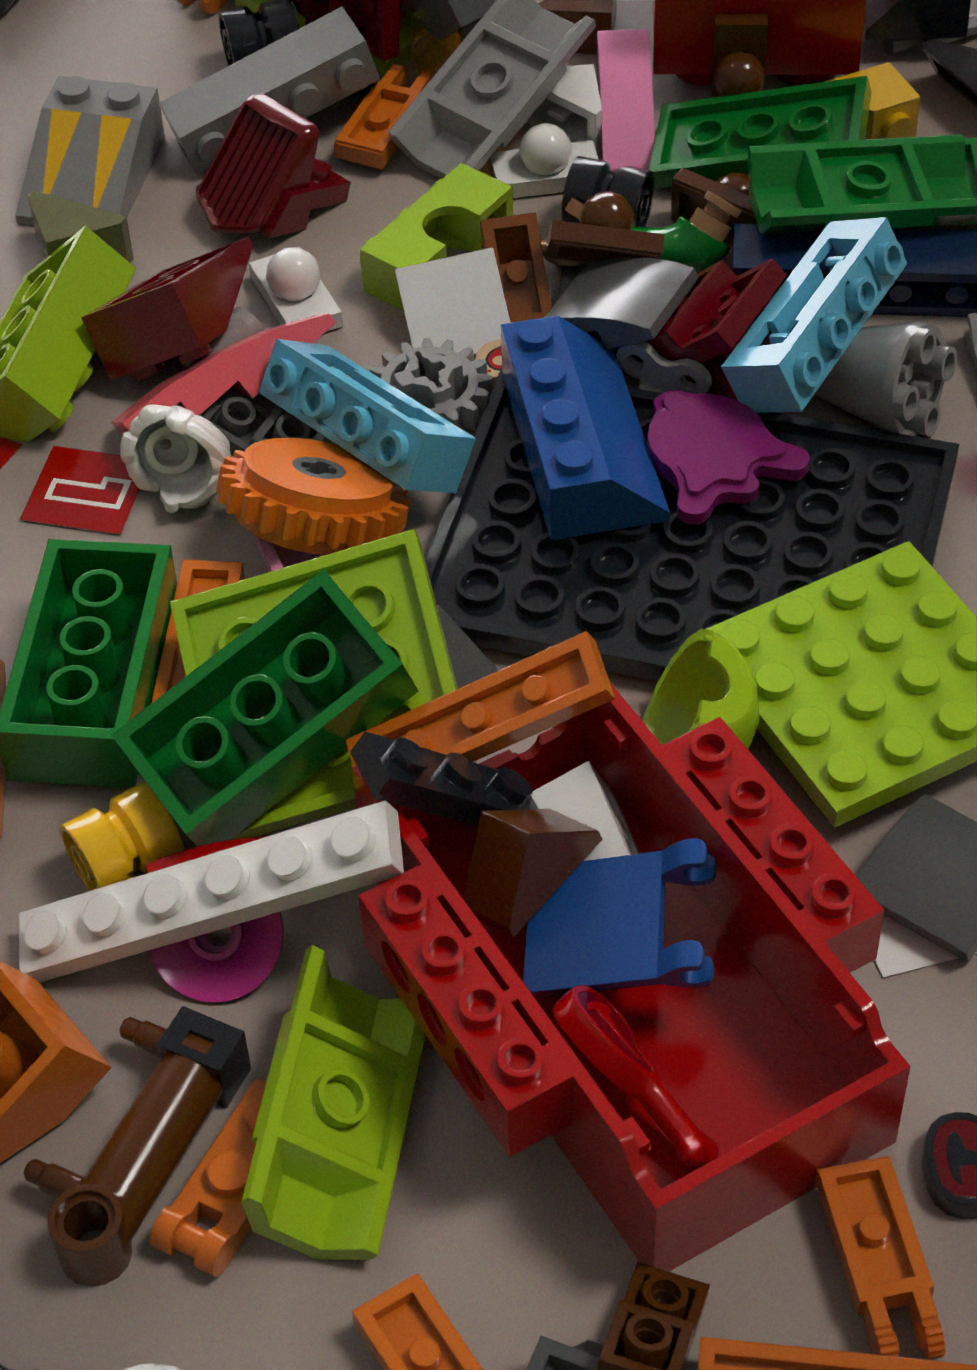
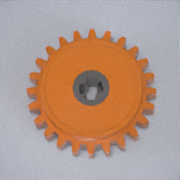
(310, 496)

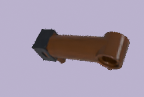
(197, 1069)

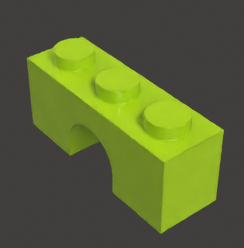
(438, 220)

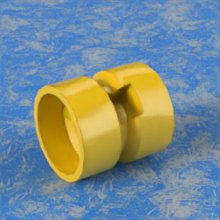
(121, 841)

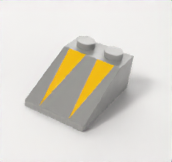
(93, 144)

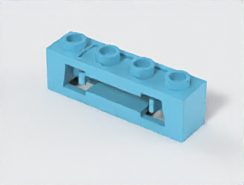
(815, 316)
(367, 416)

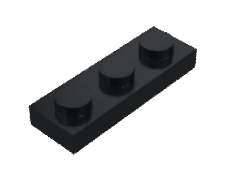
(436, 781)

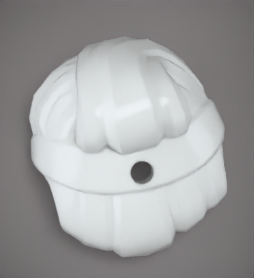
(184, 470)

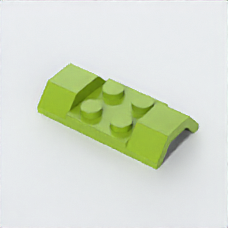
(332, 1118)

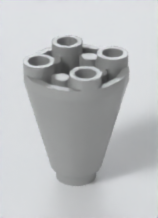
(893, 377)

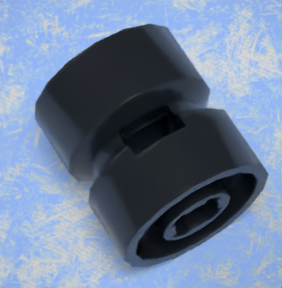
(248, 32)
(594, 176)

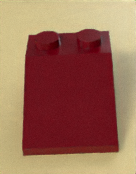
(169, 313)

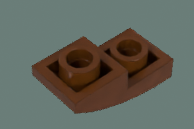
(654, 1322)

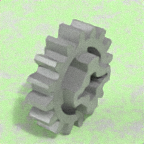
(440, 380)

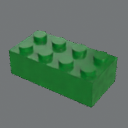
(86, 661)
(265, 712)

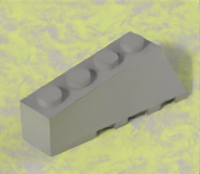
(298, 71)

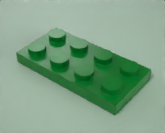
(716, 132)

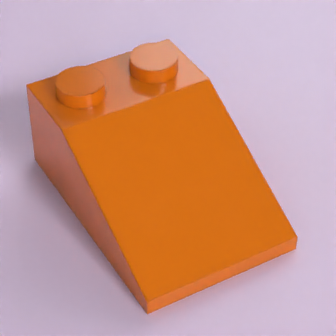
(43, 1062)

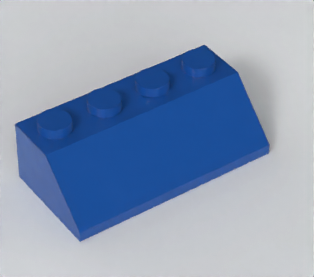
(578, 430)

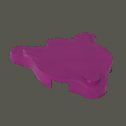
(716, 451)

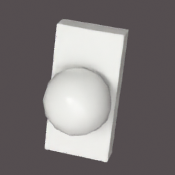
(541, 161)
(293, 286)

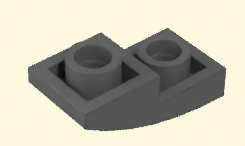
(249, 422)

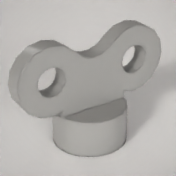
(660, 373)

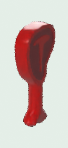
(612, 1048)

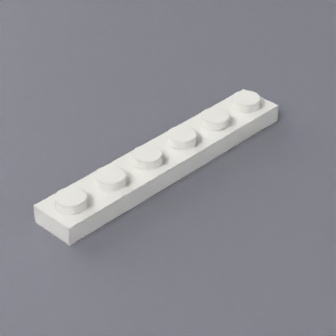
(212, 892)

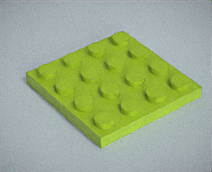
(390, 590)
(865, 681)

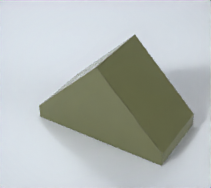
(59, 219)

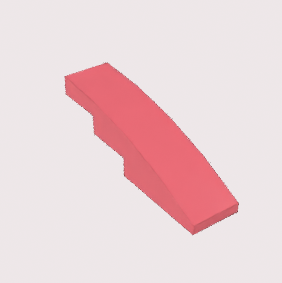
(234, 366)

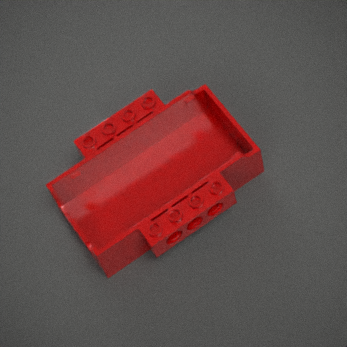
(765, 1060)

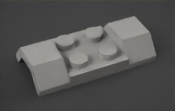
(488, 86)

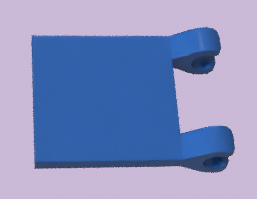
(609, 925)

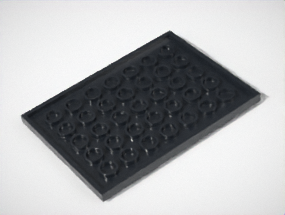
(664, 581)

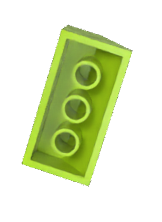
(44, 337)

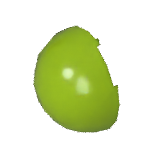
(703, 683)

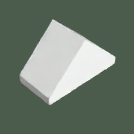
(574, 106)

